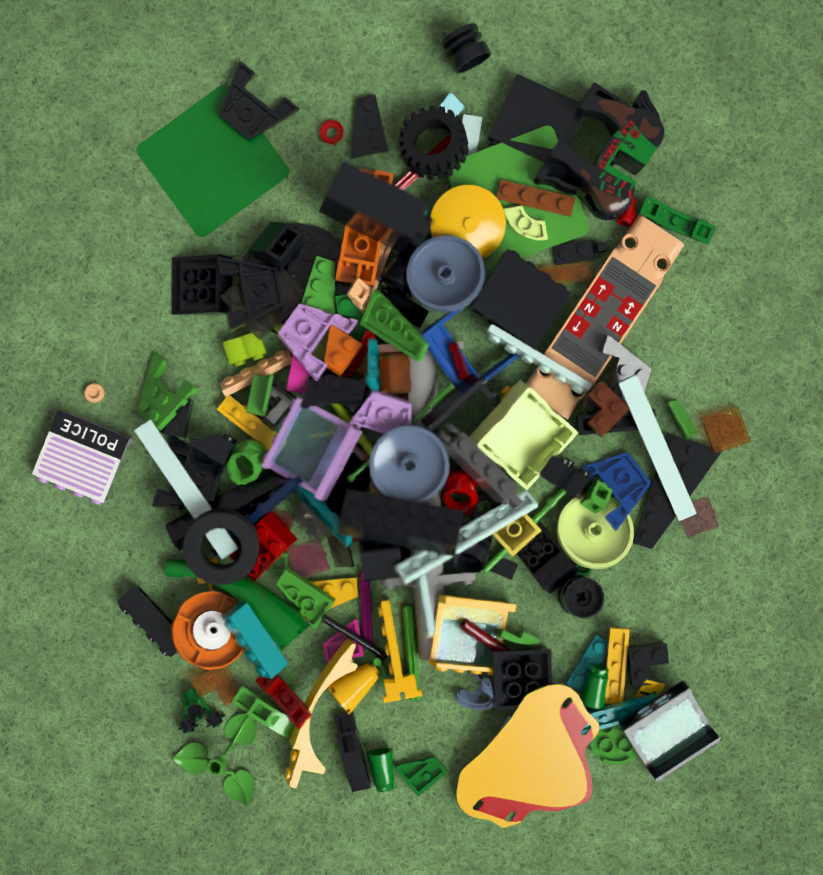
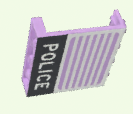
(80, 457)

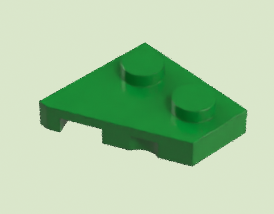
(421, 773)

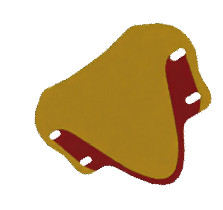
(532, 760)

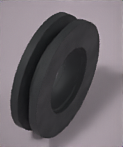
(218, 573)

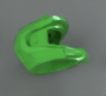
(251, 455)

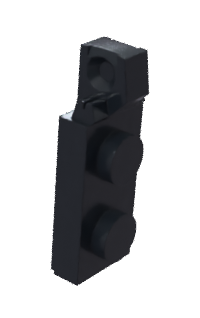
(578, 251)
(410, 310)

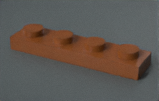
(535, 198)

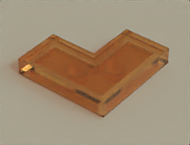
(218, 680)

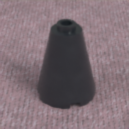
(396, 272)

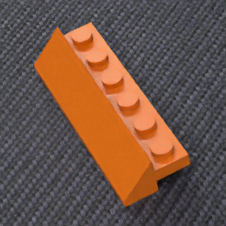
(359, 252)

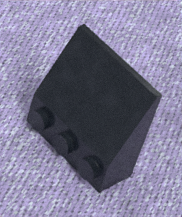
(198, 286)
(519, 673)

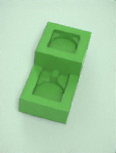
(521, 638)

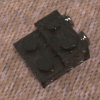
(306, 517)

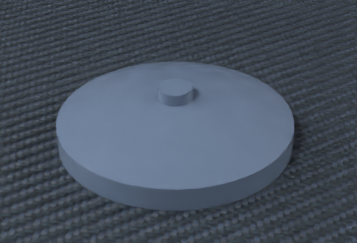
(445, 273)
(409, 463)

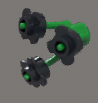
(194, 712)

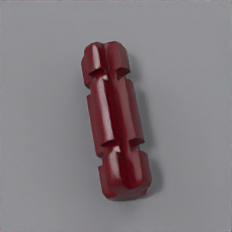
(458, 360)

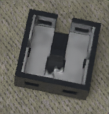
(277, 405)

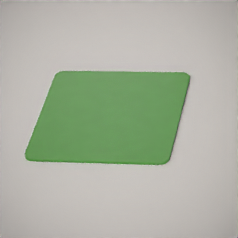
(511, 165)

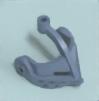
(471, 699)

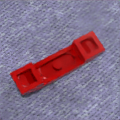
(287, 699)

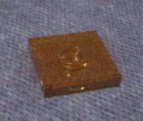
(725, 430)

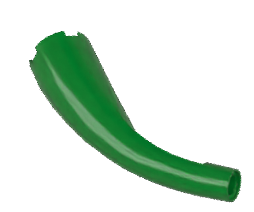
(274, 613)

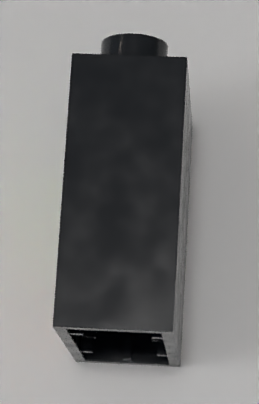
(376, 208)

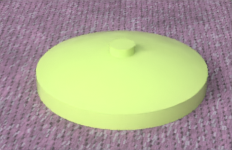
(590, 538)

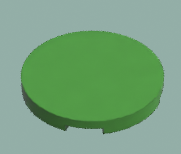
(612, 746)

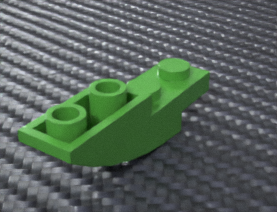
(264, 711)

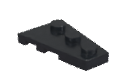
(333, 390)

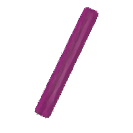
(366, 615)

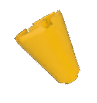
(354, 686)

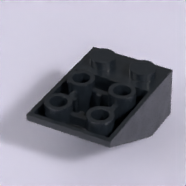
(547, 561)

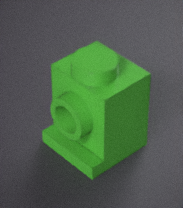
(597, 496)

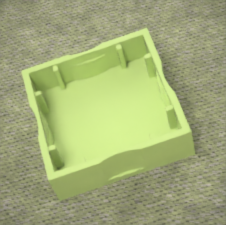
(523, 434)

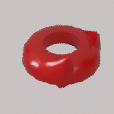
(331, 124)

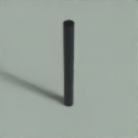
(354, 637)

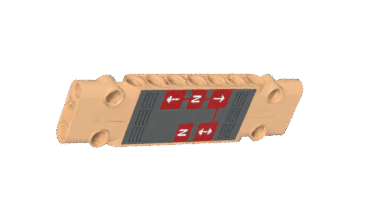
(607, 309)

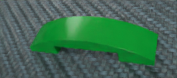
(676, 221)

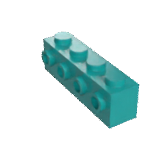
(254, 640)

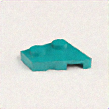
(373, 376)

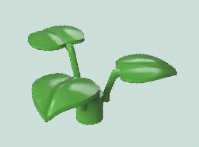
(239, 785)

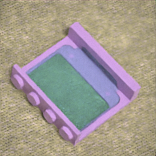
(312, 447)

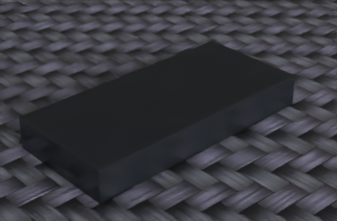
(503, 567)

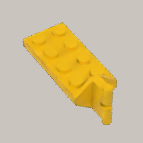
(399, 682)

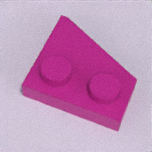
(333, 643)

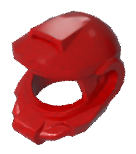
(460, 483)

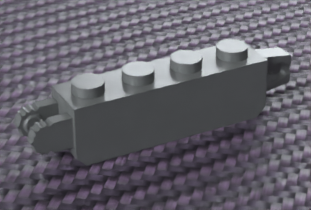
(480, 467)

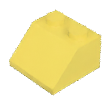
(517, 534)

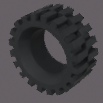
(439, 163)

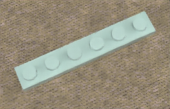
(544, 363)

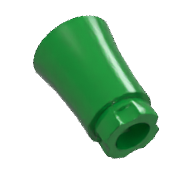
(595, 687)
(382, 768)

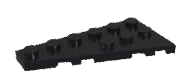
(693, 463)

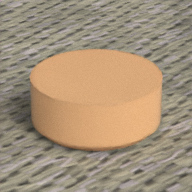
(94, 393)

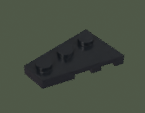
(368, 129)

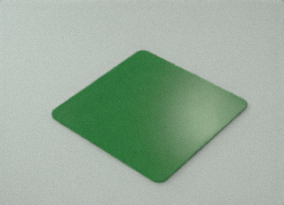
(209, 165)

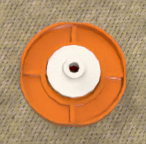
(192, 631)

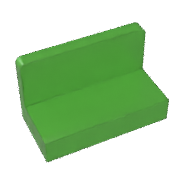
(259, 395)

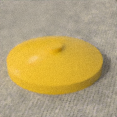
(471, 215)

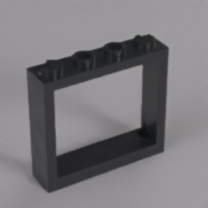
(455, 399)

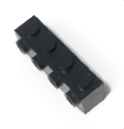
(625, 423)

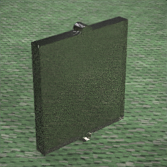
(341, 555)

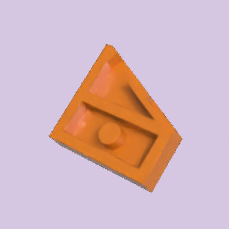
(340, 350)

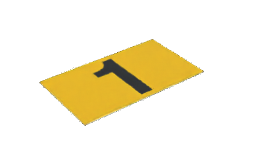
(650, 689)

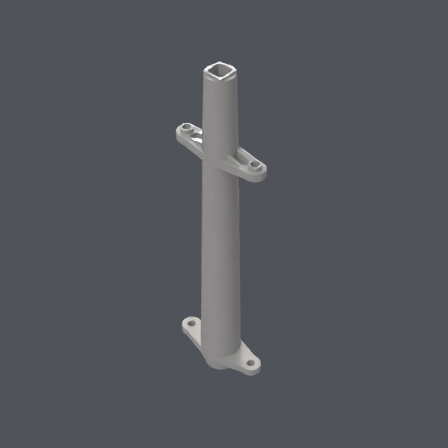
(423, 389)

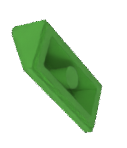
(681, 419)

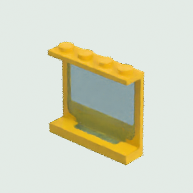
(453, 646)

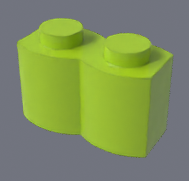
(243, 349)

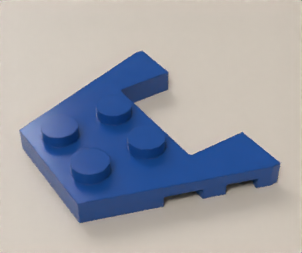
(626, 481)

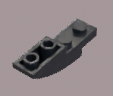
(352, 752)

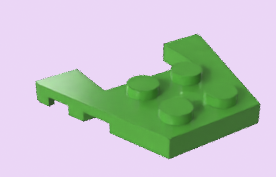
(157, 400)

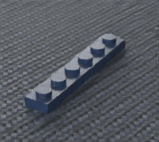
(264, 508)

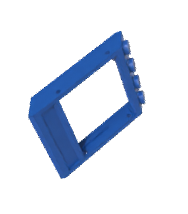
(438, 340)

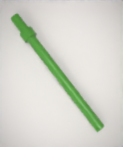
(550, 504)

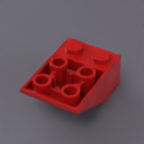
(273, 542)

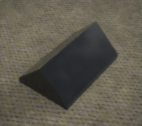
(337, 495)

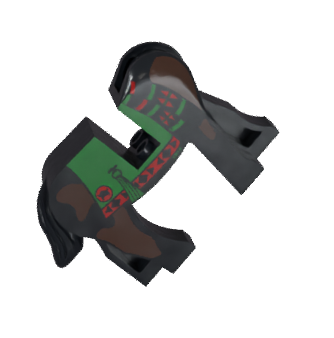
(633, 141)

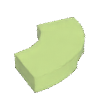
(524, 224)

